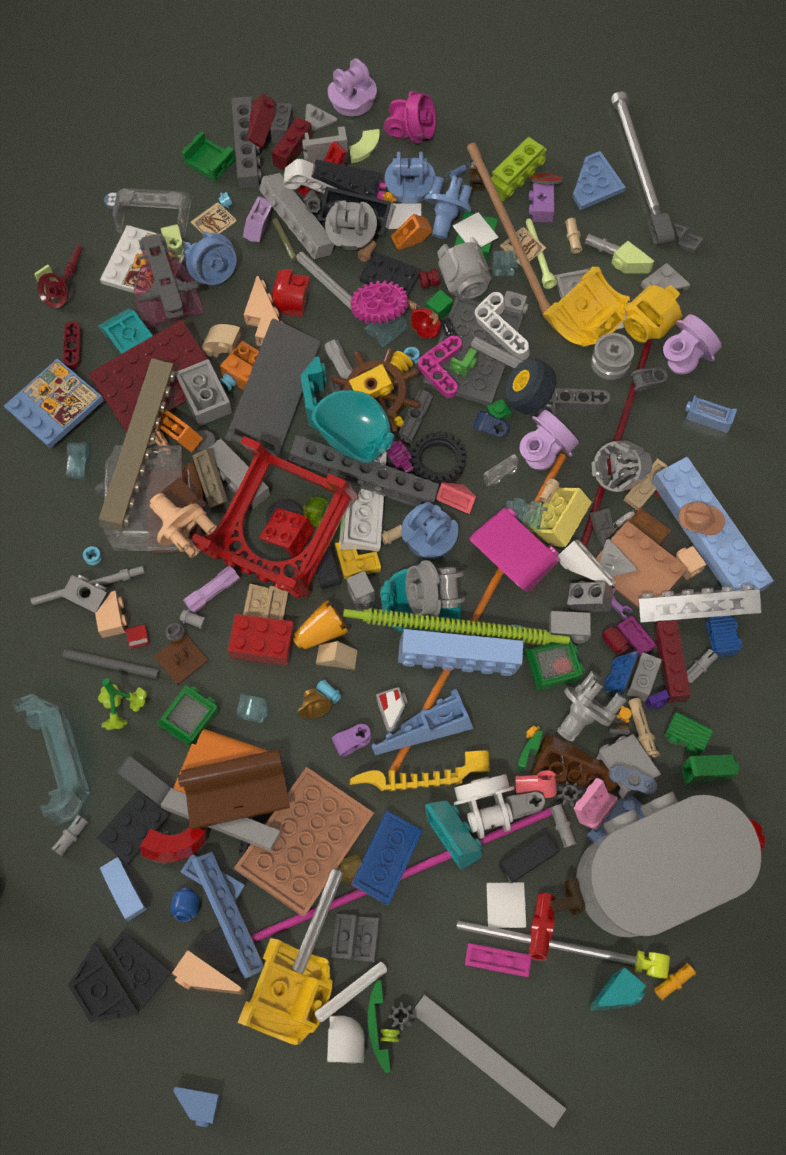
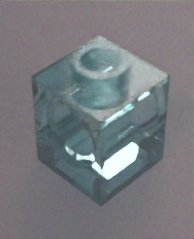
(503, 263)
(252, 708)

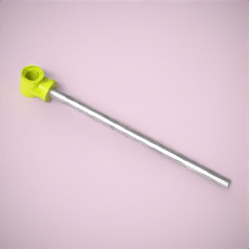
(655, 964)

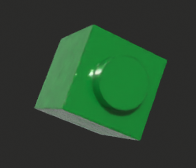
(440, 304)

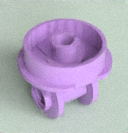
(352, 90)
(690, 345)
(542, 445)

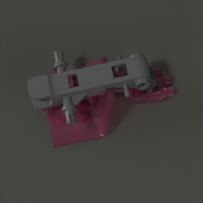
(163, 285)

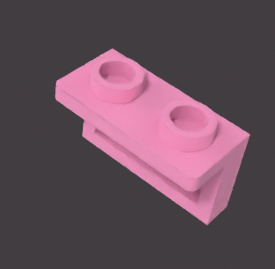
(595, 805)

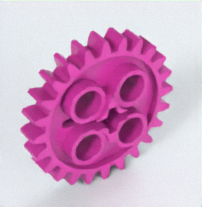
(379, 302)

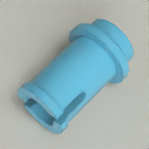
(327, 690)

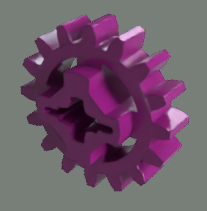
(400, 456)

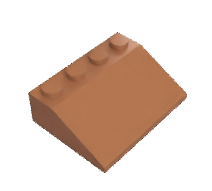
(655, 566)

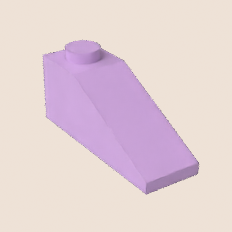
(257, 220)

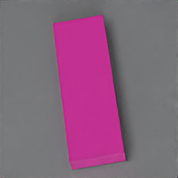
(498, 960)

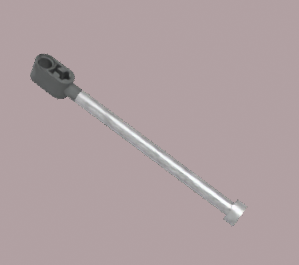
(658, 222)

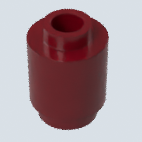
(616, 640)

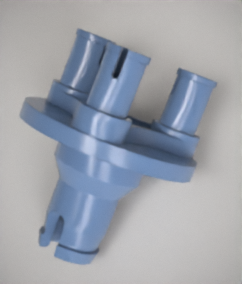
(447, 205)

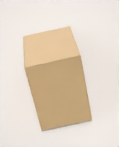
(337, 655)

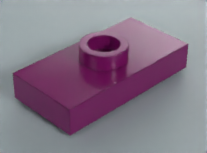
(638, 638)

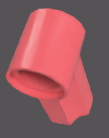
(543, 783)

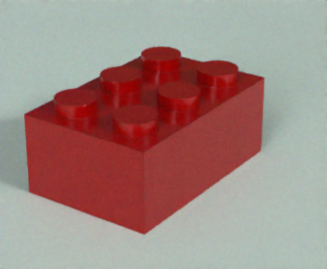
(261, 639)

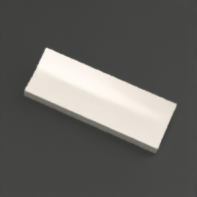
(363, 519)

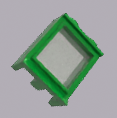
(554, 665)
(188, 716)

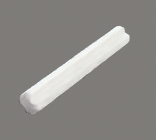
(350, 992)

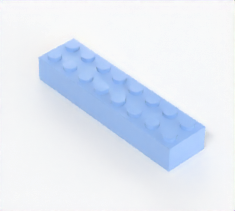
(724, 552)

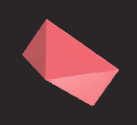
(456, 496)

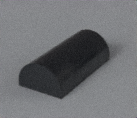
(381, 207)

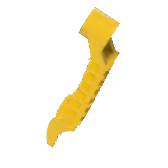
(474, 763)

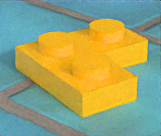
(353, 564)

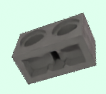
(281, 121)
(586, 598)

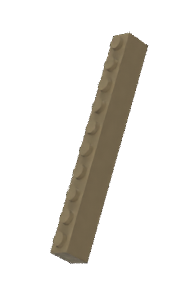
(137, 446)

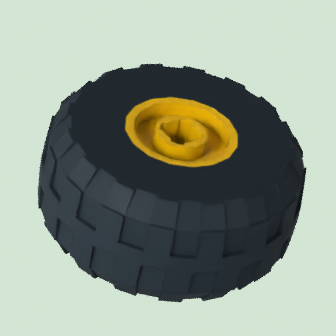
(530, 386)

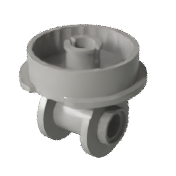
(351, 215)
(423, 589)

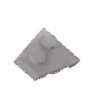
(664, 277)

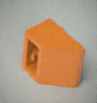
(240, 363)

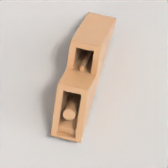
(260, 310)

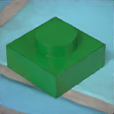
(499, 409)

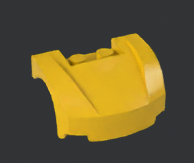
(588, 310)
(286, 999)

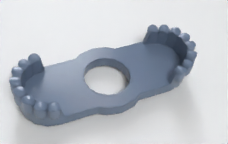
(621, 774)

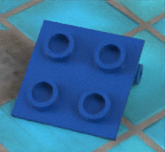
(620, 673)

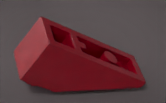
(261, 118)

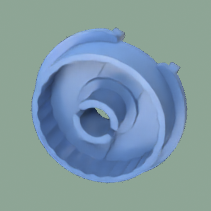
(409, 178)
(210, 259)
(438, 526)

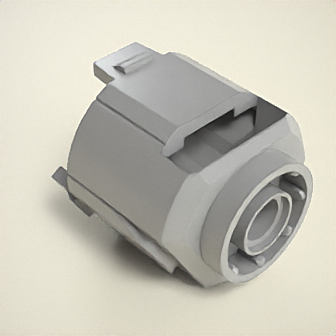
(464, 269)
(622, 477)

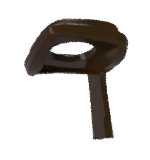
(572, 900)

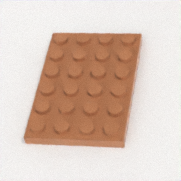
(312, 842)

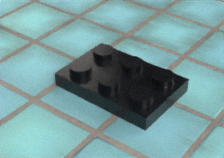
(387, 269)
(131, 826)

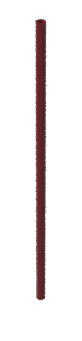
(618, 436)

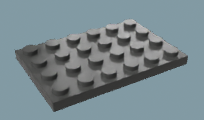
(483, 380)

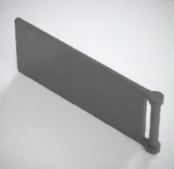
(273, 386)

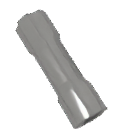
(338, 358)

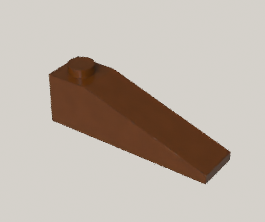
(570, 764)

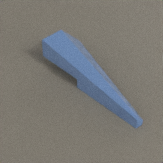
(440, 721)

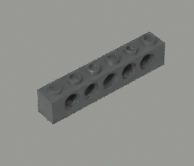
(246, 152)

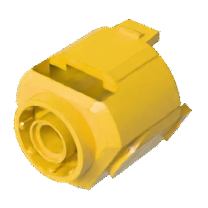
(652, 313)

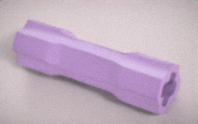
(222, 581)

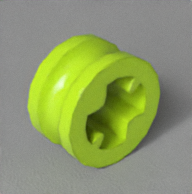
(389, 1035)

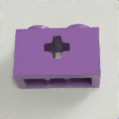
(542, 202)

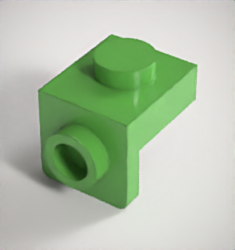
(463, 367)

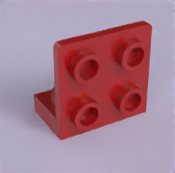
(288, 531)

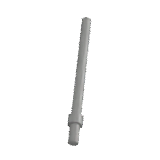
(124, 575)

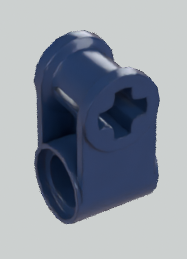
(488, 424)

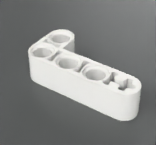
(299, 174)
(504, 330)

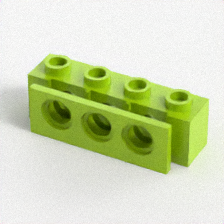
(518, 167)

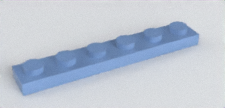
(228, 915)

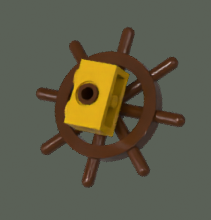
(373, 380)

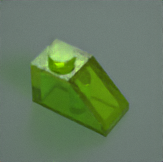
(315, 510)

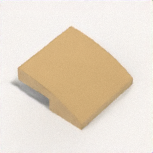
(265, 602)

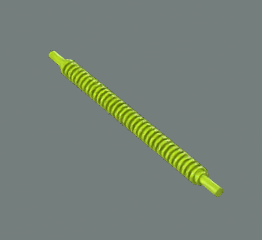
(502, 632)

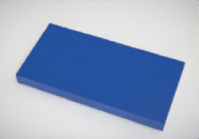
(387, 858)

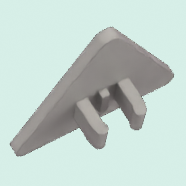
(318, 117)
(615, 561)

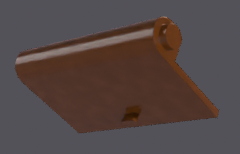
(234, 789)

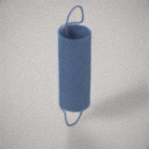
(457, 171)

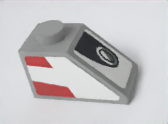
(391, 707)

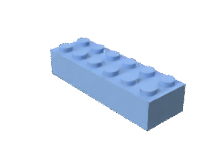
(460, 652)

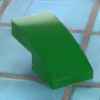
(530, 748)

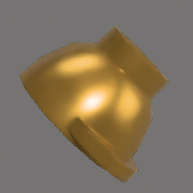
(314, 705)

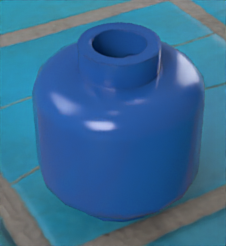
(185, 904)

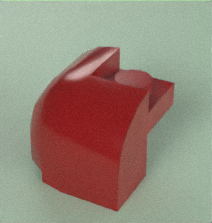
(290, 293)

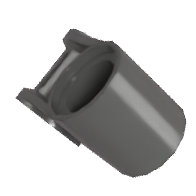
(645, 378)

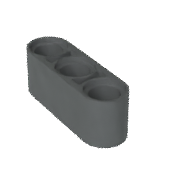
(143, 780)

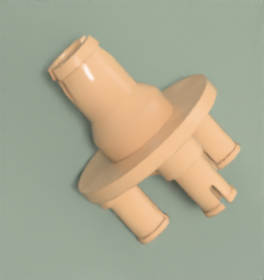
(179, 522)

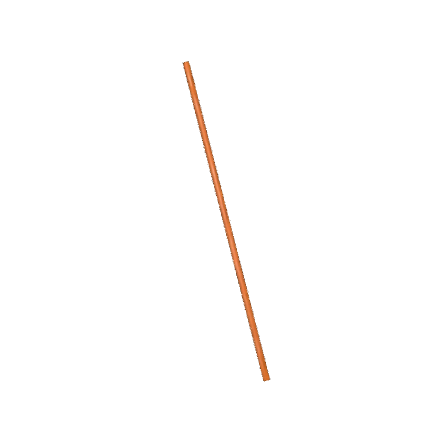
(475, 617)

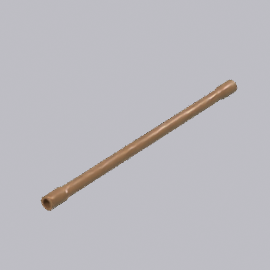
(477, 158)

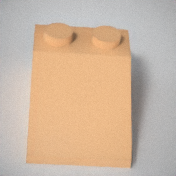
(201, 976)

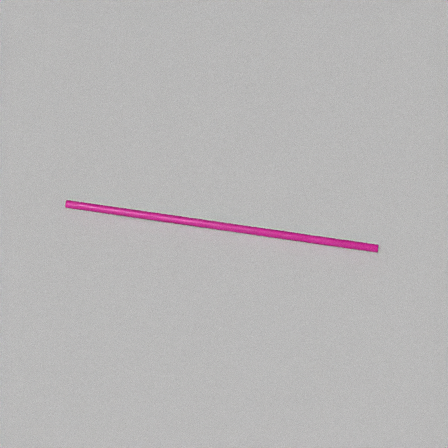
(408, 872)

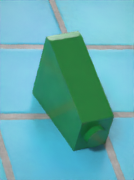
(709, 769)

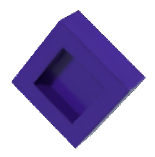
(657, 700)

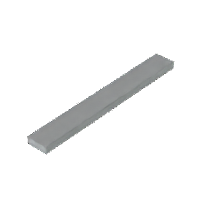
(489, 1061)

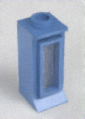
(710, 414)

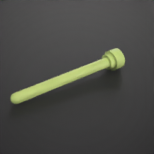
(548, 278)

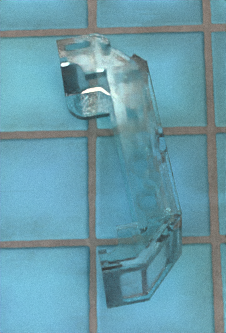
(64, 757)

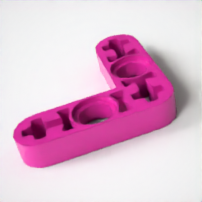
(435, 365)

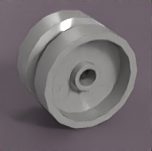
(612, 356)

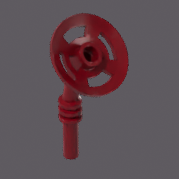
(56, 288)

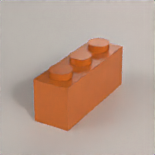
(179, 431)

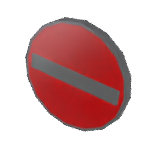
(545, 178)

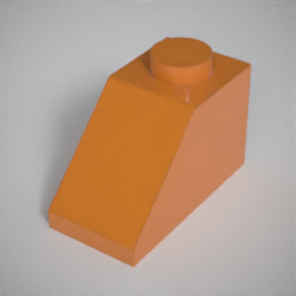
(411, 232)

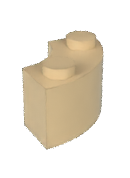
(221, 339)

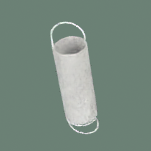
(621, 521)

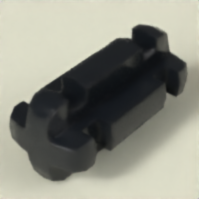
(448, 327)

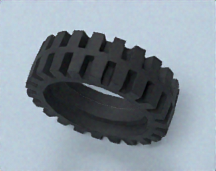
(439, 440)

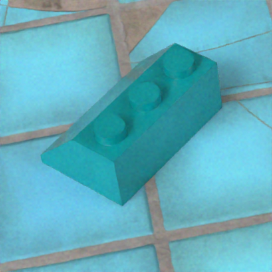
(453, 833)
(619, 992)

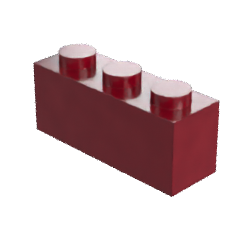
(291, 144)

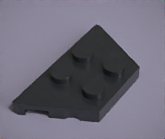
(99, 989)

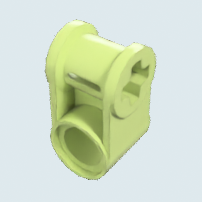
(173, 240)

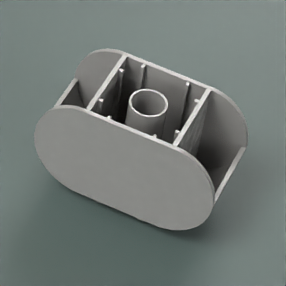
(668, 864)

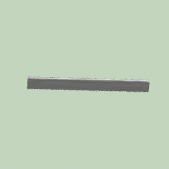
(111, 663)

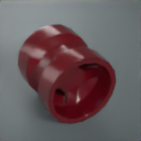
(429, 279)

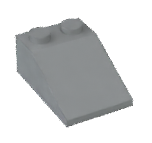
(203, 392)

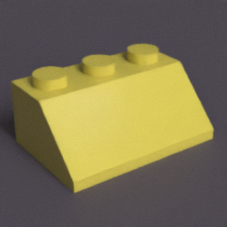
(562, 517)

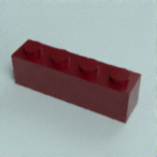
(672, 661)

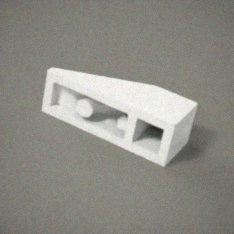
(581, 561)

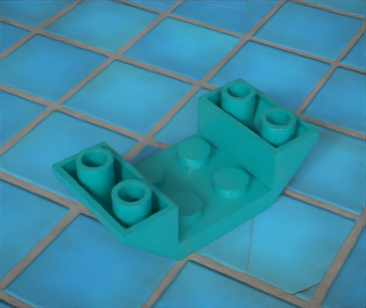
(125, 330)
(312, 381)

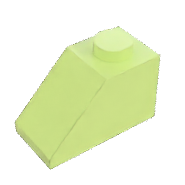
(631, 259)

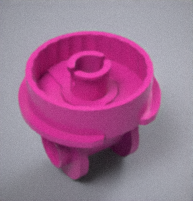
(412, 118)

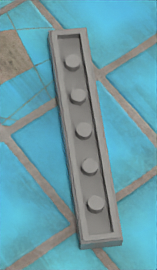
(242, 829)

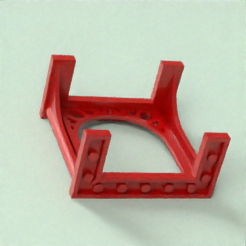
(219, 541)

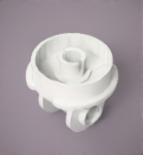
(495, 815)

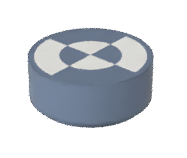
(110, 200)

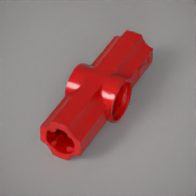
(541, 927)

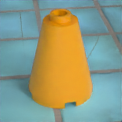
(320, 627)

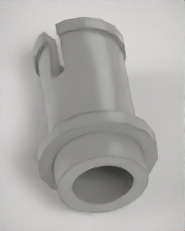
(193, 619)

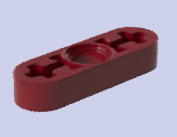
(67, 339)

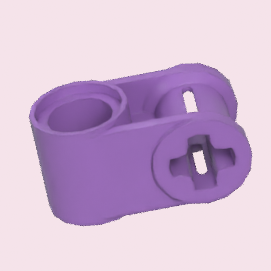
(350, 741)

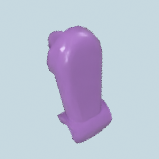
(618, 607)

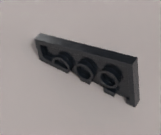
(347, 178)

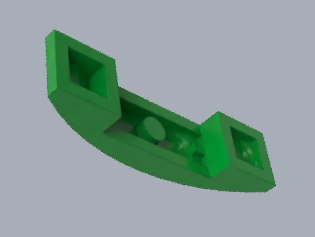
(377, 999)

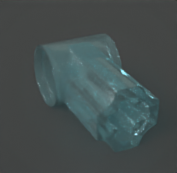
(77, 455)

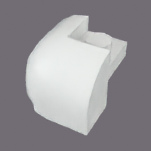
(345, 1040)

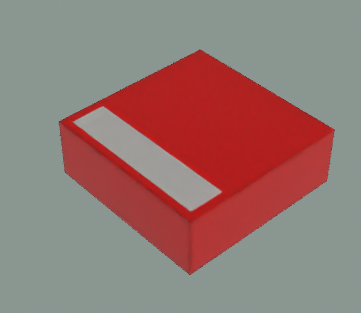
(137, 636)

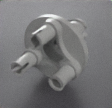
(586, 709)

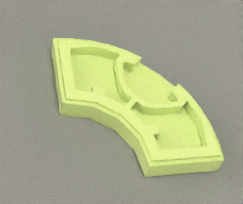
(365, 146)

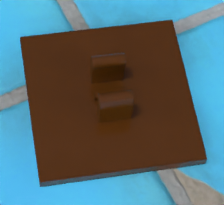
(181, 659)

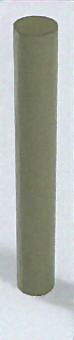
(284, 239)

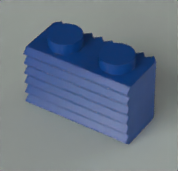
(723, 635)

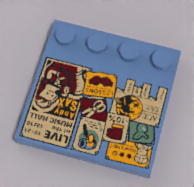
(53, 403)

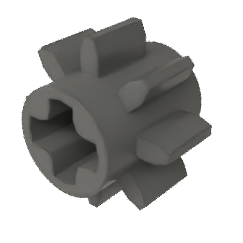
(572, 790)
(398, 1012)

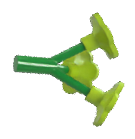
(111, 698)

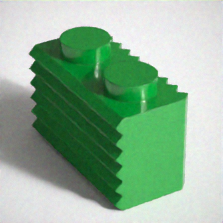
(688, 734)

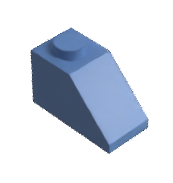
(199, 1105)

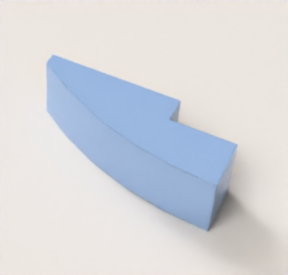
(122, 889)

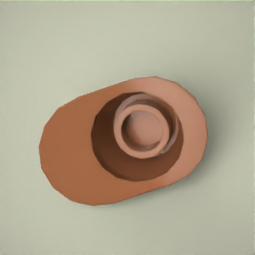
(701, 518)

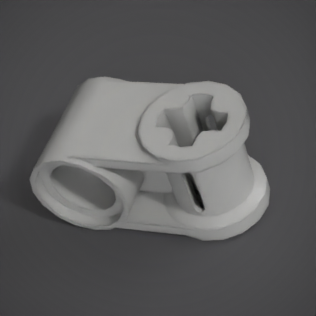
(521, 806)

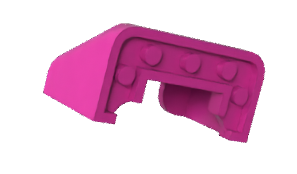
(515, 549)

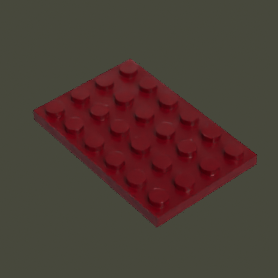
(124, 376)

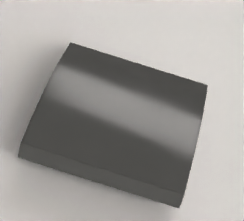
(356, 938)

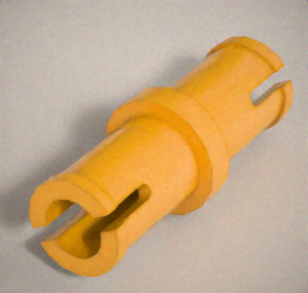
(674, 981)

